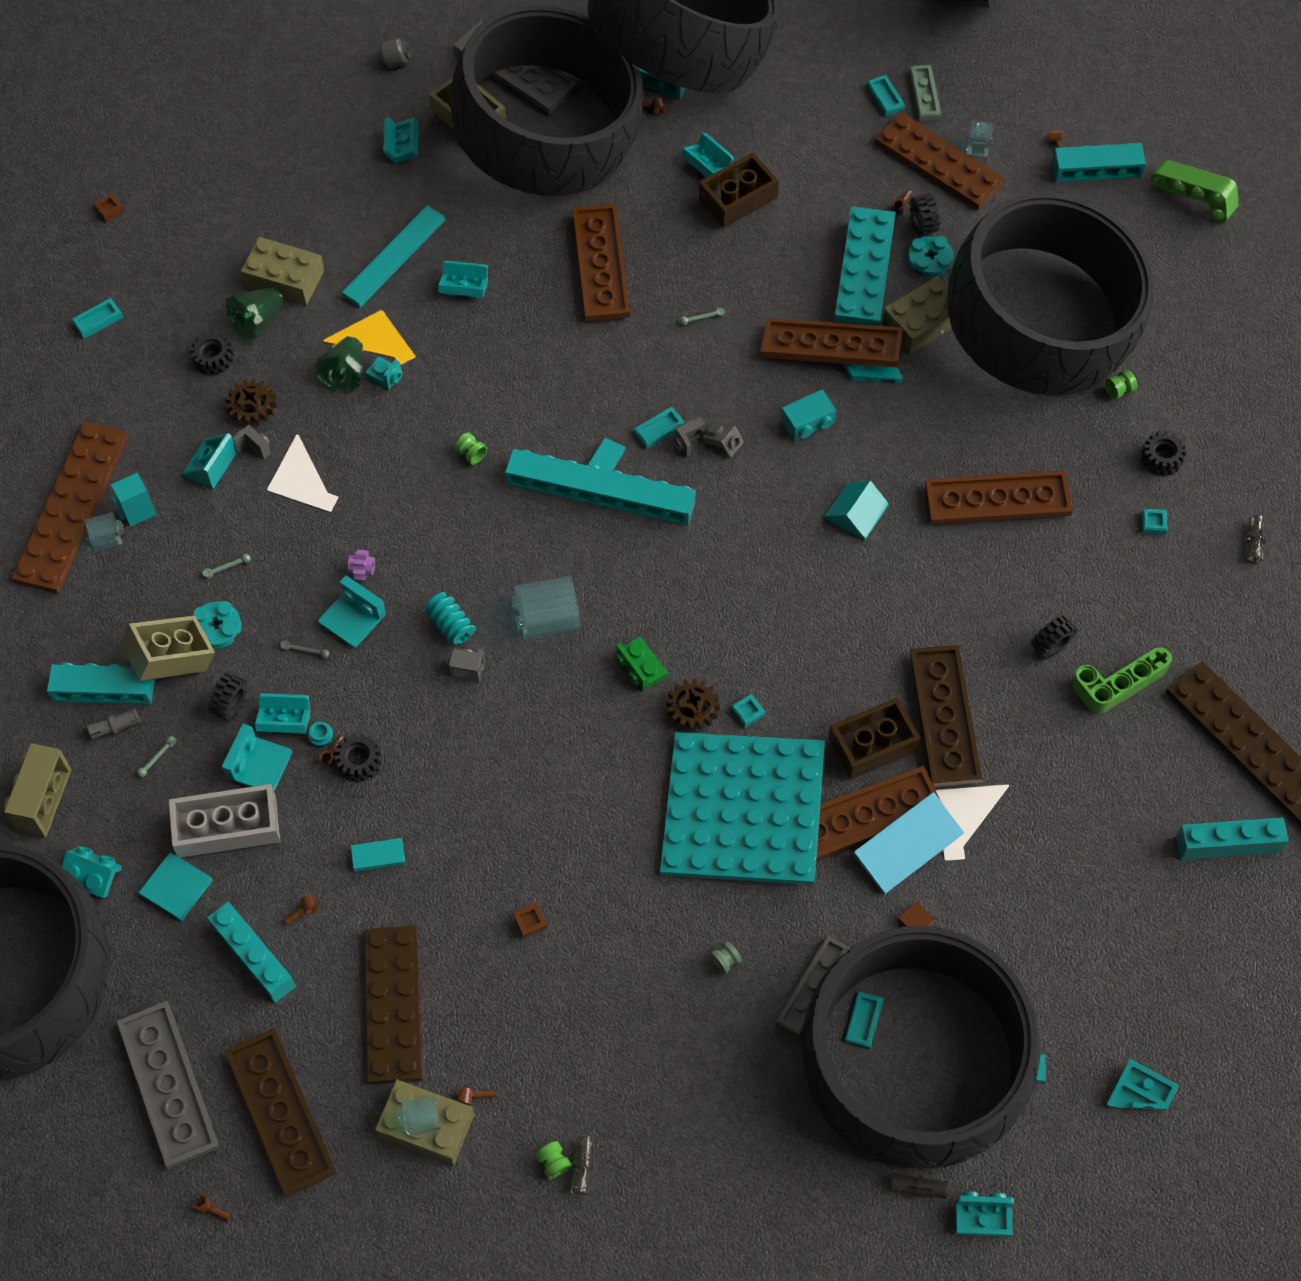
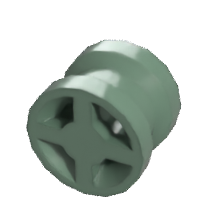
(725, 957)

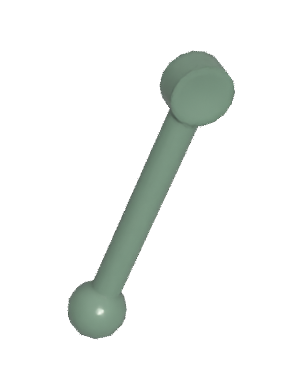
(720, 312)
(208, 573)
(141, 772)

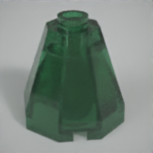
(254, 310)
(341, 366)

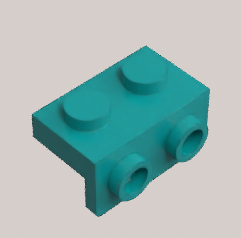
(400, 139)
(707, 156)
(464, 279)
(283, 713)
(91, 871)
(983, 1215)

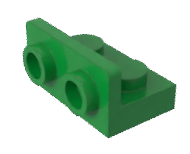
(640, 663)

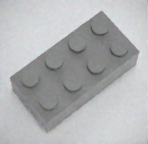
(224, 820)

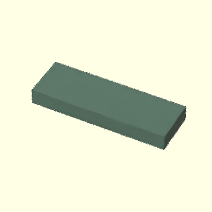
(925, 93)

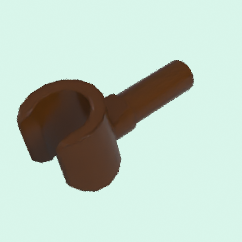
(657, 105)
(1055, 137)
(901, 202)
(331, 752)
(309, 906)
(466, 1094)
(209, 1207)

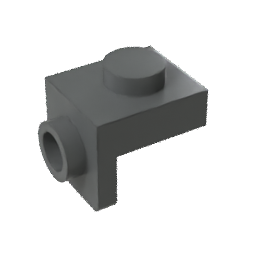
(688, 433)
(724, 436)
(251, 438)

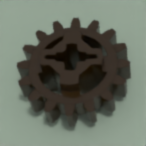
(252, 404)
(700, 697)

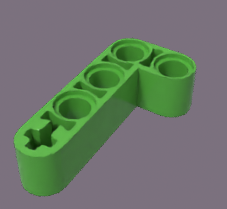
(1198, 184)
(1125, 677)

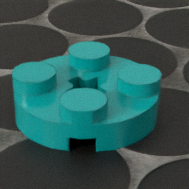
(931, 245)
(223, 613)

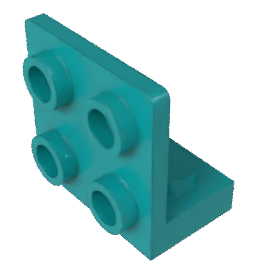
(353, 613)
(255, 760)

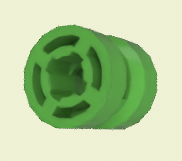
(1122, 383)
(469, 447)
(553, 1161)

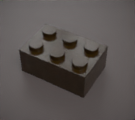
(738, 189)
(874, 738)

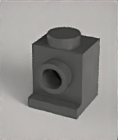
(466, 664)

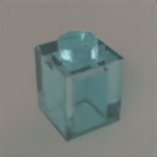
(979, 138)
(104, 531)
(419, 1116)

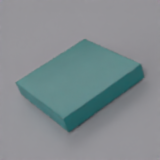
(175, 886)

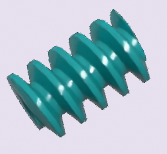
(449, 619)

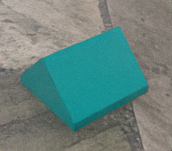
(211, 460)
(857, 508)

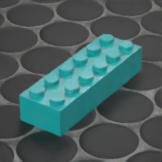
(865, 266)

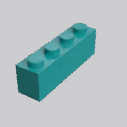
(1098, 162)
(98, 684)
(1232, 838)
(251, 952)

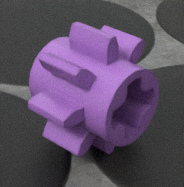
(361, 565)

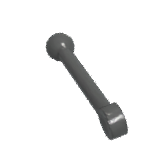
(285, 646)

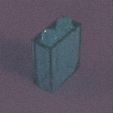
(546, 607)

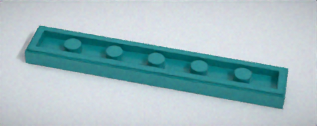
(393, 256)

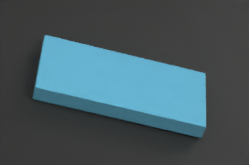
(908, 843)

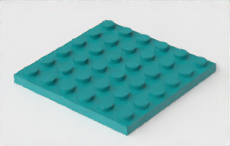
(743, 808)

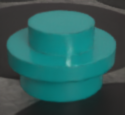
(320, 734)

